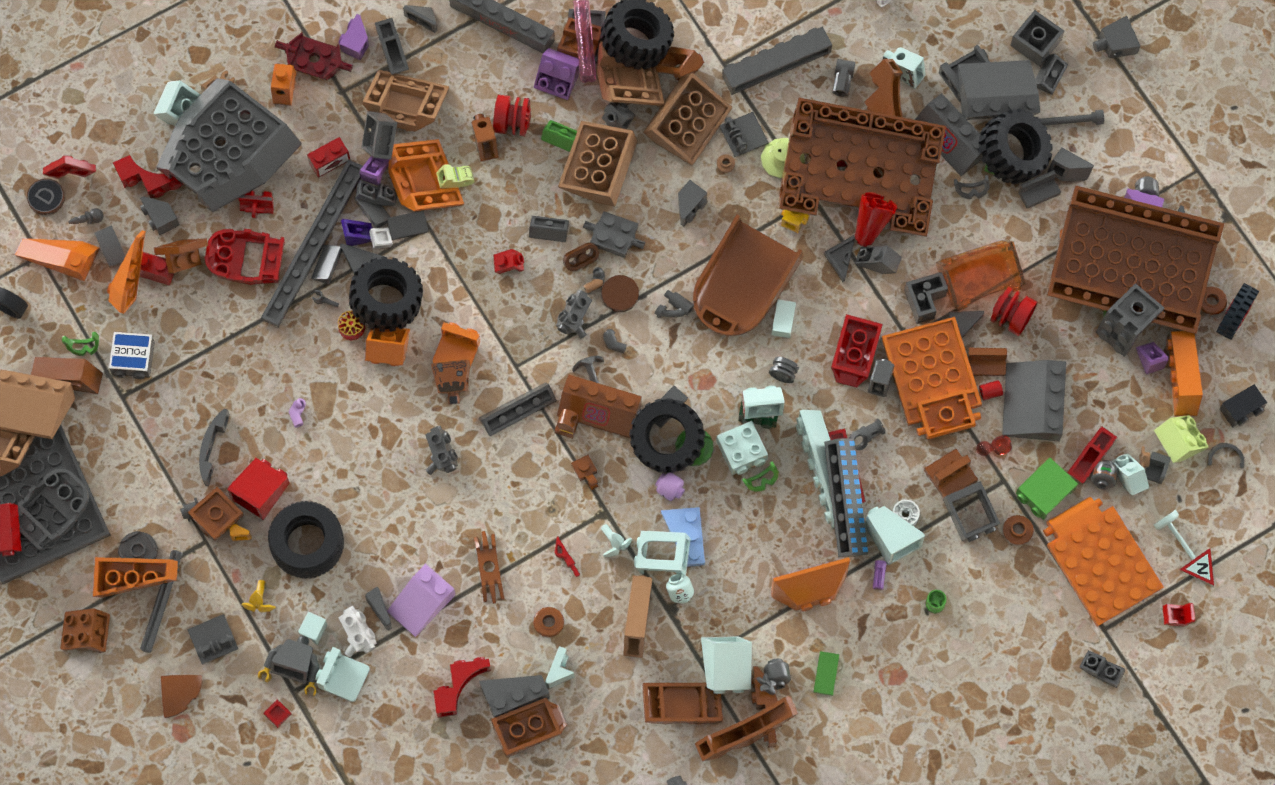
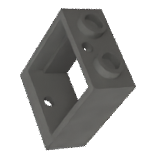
(381, 138)
(988, 508)

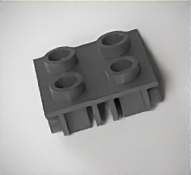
(743, 134)
(212, 639)

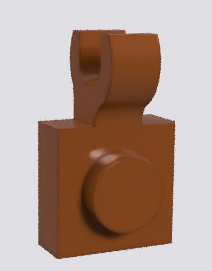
(585, 469)

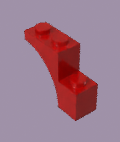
(154, 183)
(461, 673)

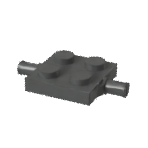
(614, 234)

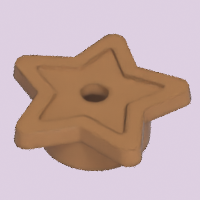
(1144, 458)

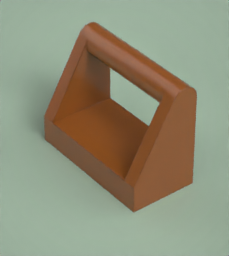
(687, 58)

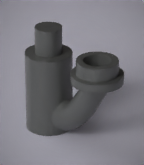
(682, 304)

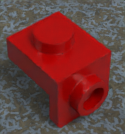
(508, 261)
(1178, 614)

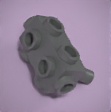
(572, 316)
(443, 455)

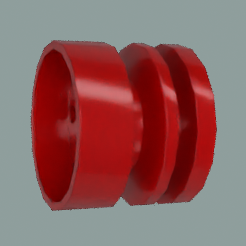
(511, 115)
(1014, 311)

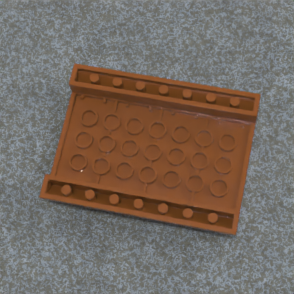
(1123, 242)

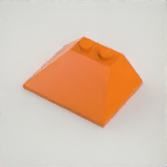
(415, 177)
(810, 585)

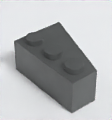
(512, 693)

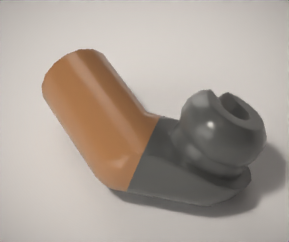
(597, 280)

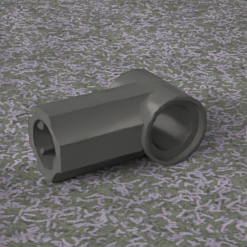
(844, 72)

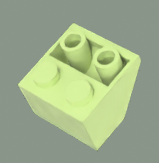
(1181, 438)

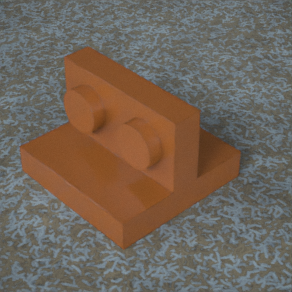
(181, 253)
(951, 473)
(215, 514)

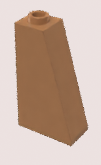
(637, 616)

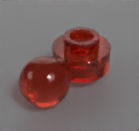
(1000, 445)

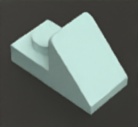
(558, 674)

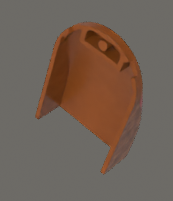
(743, 280)

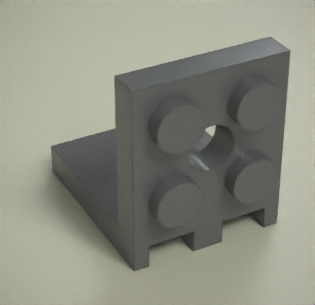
(1123, 324)

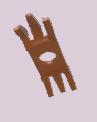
(493, 577)

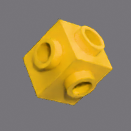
(793, 220)

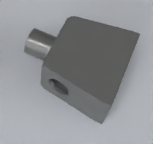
(1118, 39)

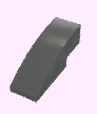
(391, 46)

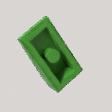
(826, 673)

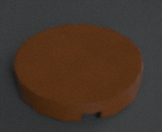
(620, 293)

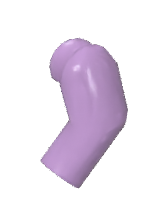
(295, 412)

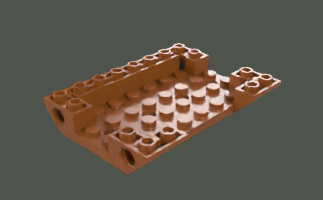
(864, 143)

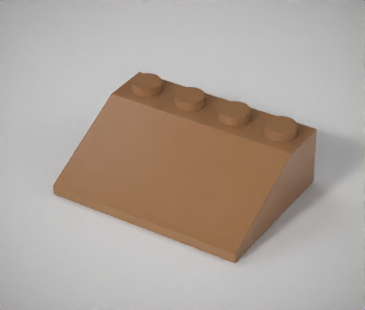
(688, 118)
(598, 162)
(33, 403)

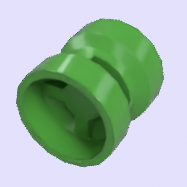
(938, 598)

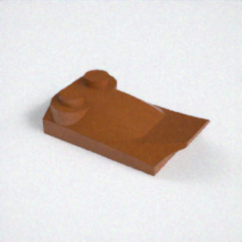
(528, 726)

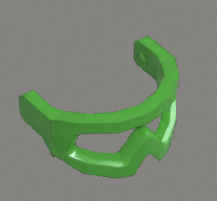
(69, 343)
(748, 483)

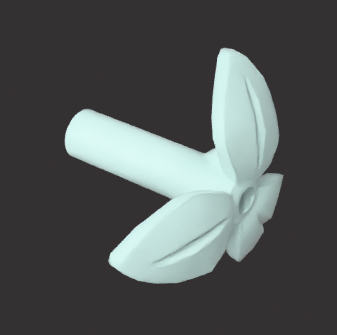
(616, 540)

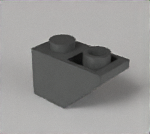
(1070, 166)
(690, 200)
(160, 213)
(878, 259)

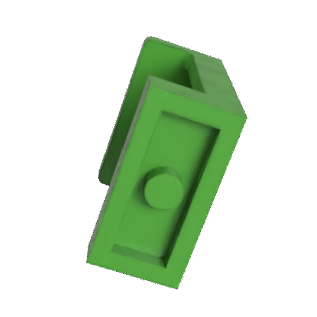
(1046, 488)

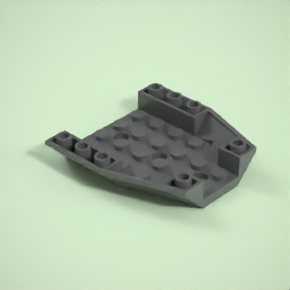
(245, 162)

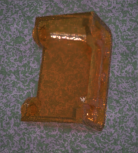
(981, 272)

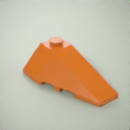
(63, 256)
(125, 283)

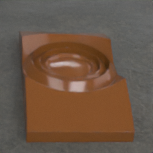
(681, 703)

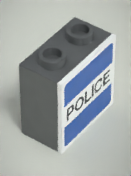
(131, 355)

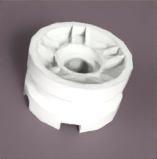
(910, 507)

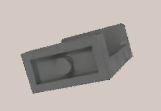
(949, 72)

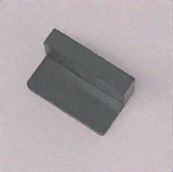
(1039, 190)

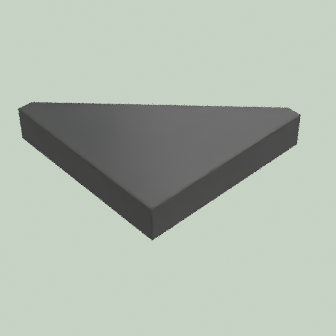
(357, 256)
(840, 256)
(966, 320)

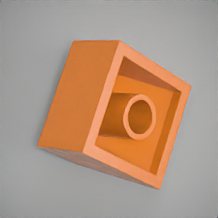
(387, 346)

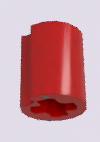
(991, 390)

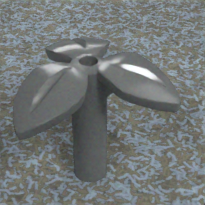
(588, 363)

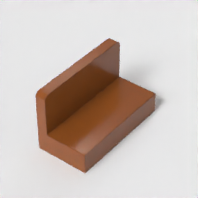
(987, 361)

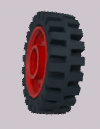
(1237, 311)

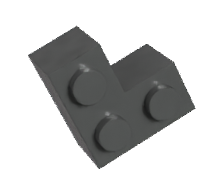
(922, 293)

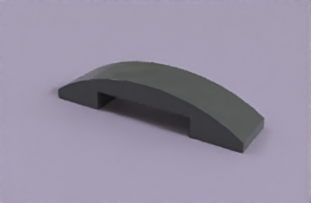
(217, 425)

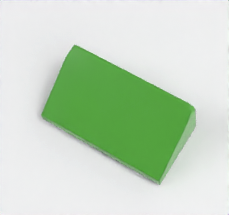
(559, 135)

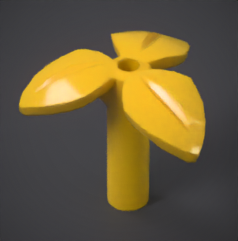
(256, 600)

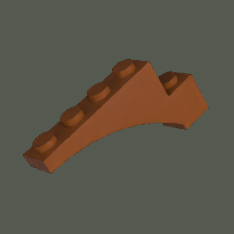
(887, 96)
(746, 731)

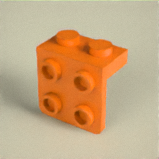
(456, 344)

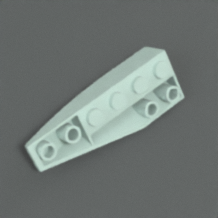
(814, 434)

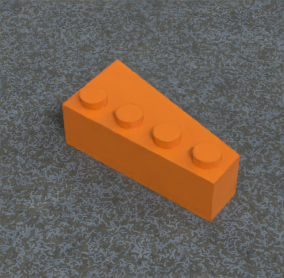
(1184, 373)
(129, 574)

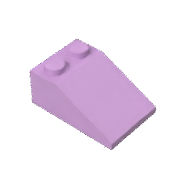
(421, 600)

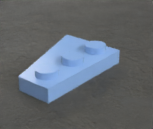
(688, 522)

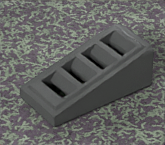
(377, 604)

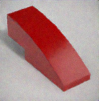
(1092, 454)

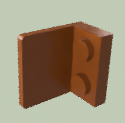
(85, 630)

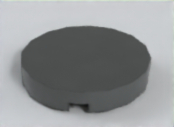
(138, 545)

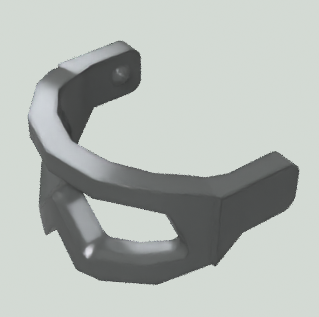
(958, 185)
(1223, 445)

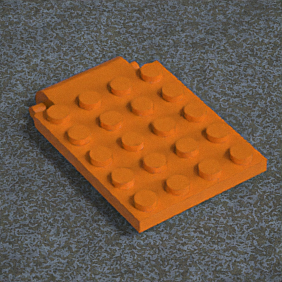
(934, 378)
(1100, 559)

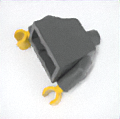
(293, 661)

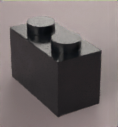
(1243, 406)

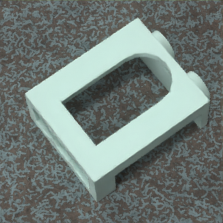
(678, 565)

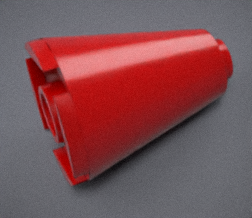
(872, 217)

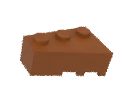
(79, 372)

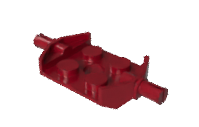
(303, 48)

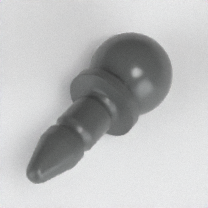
(95, 216)

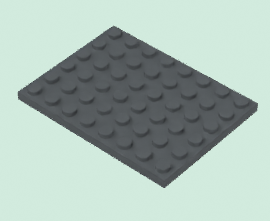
(40, 459)

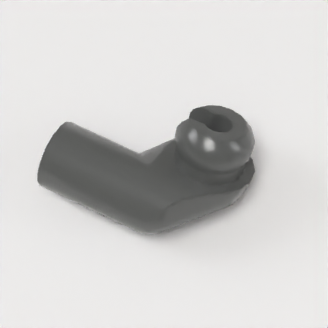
(611, 341)

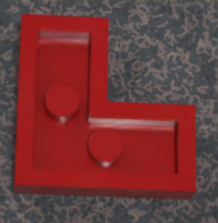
(67, 165)

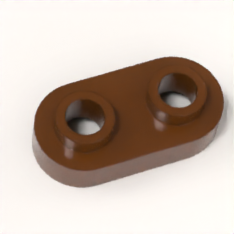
(580, 257)

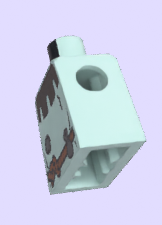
(910, 64)

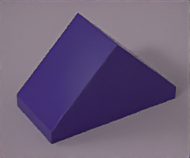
(356, 232)

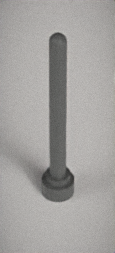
(1095, 117)

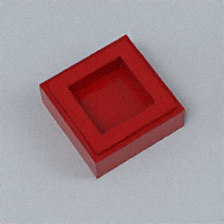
(277, 713)

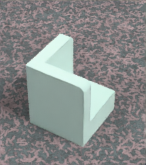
(313, 627)

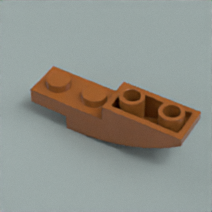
(762, 701)

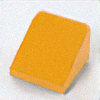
(239, 533)

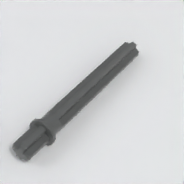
(158, 609)

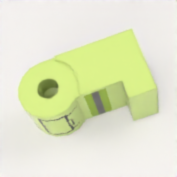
(455, 176)

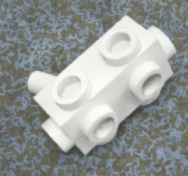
(359, 634)

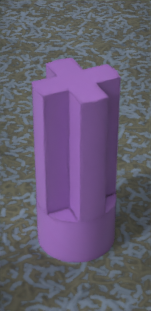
(879, 574)

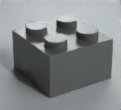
(1037, 38)

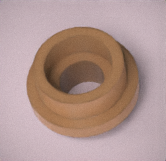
(725, 168)

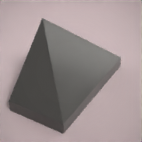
(422, 16)

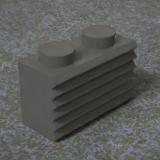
(881, 377)

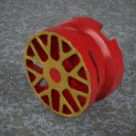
(350, 327)

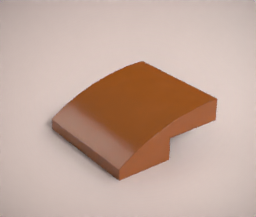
(568, 42)

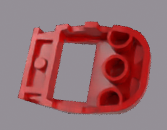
(227, 250)

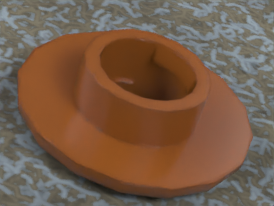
(1221, 299)
(1014, 538)
(548, 612)

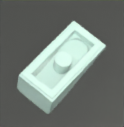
(783, 318)

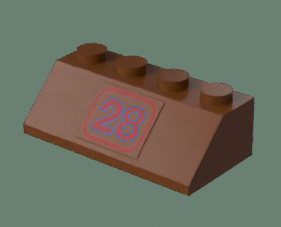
(600, 405)

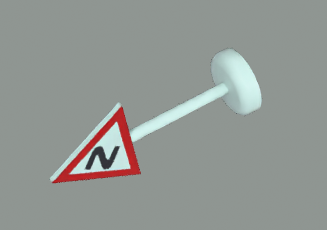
(1200, 566)

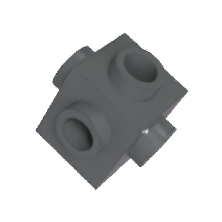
(618, 115)

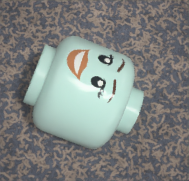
(680, 588)

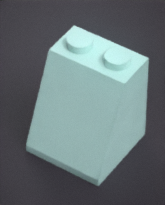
(892, 534)
(727, 663)

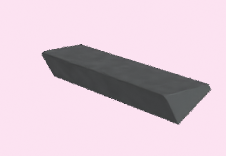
(518, 409)

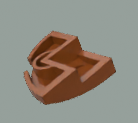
(179, 692)

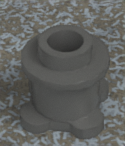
(187, 508)

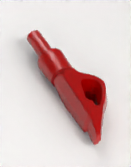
(565, 555)

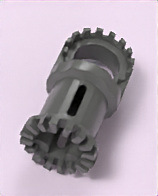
(868, 433)

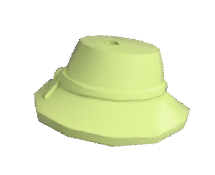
(773, 160)

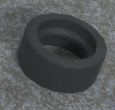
(12, 304)

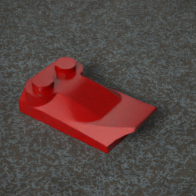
(855, 350)

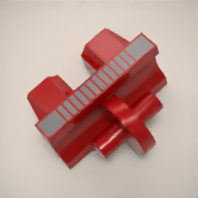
(257, 204)

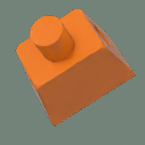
(283, 79)

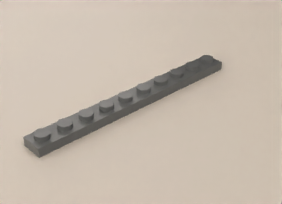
(312, 244)

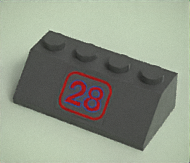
(960, 138)

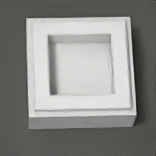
(381, 237)

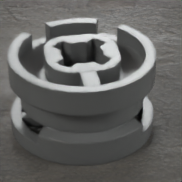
(784, 369)

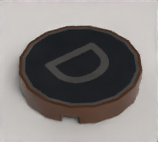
(45, 196)

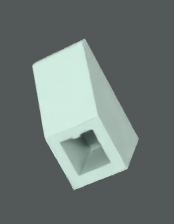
(1131, 474)

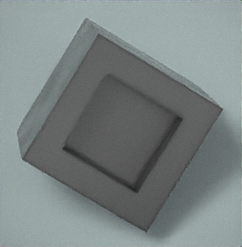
(1157, 468)

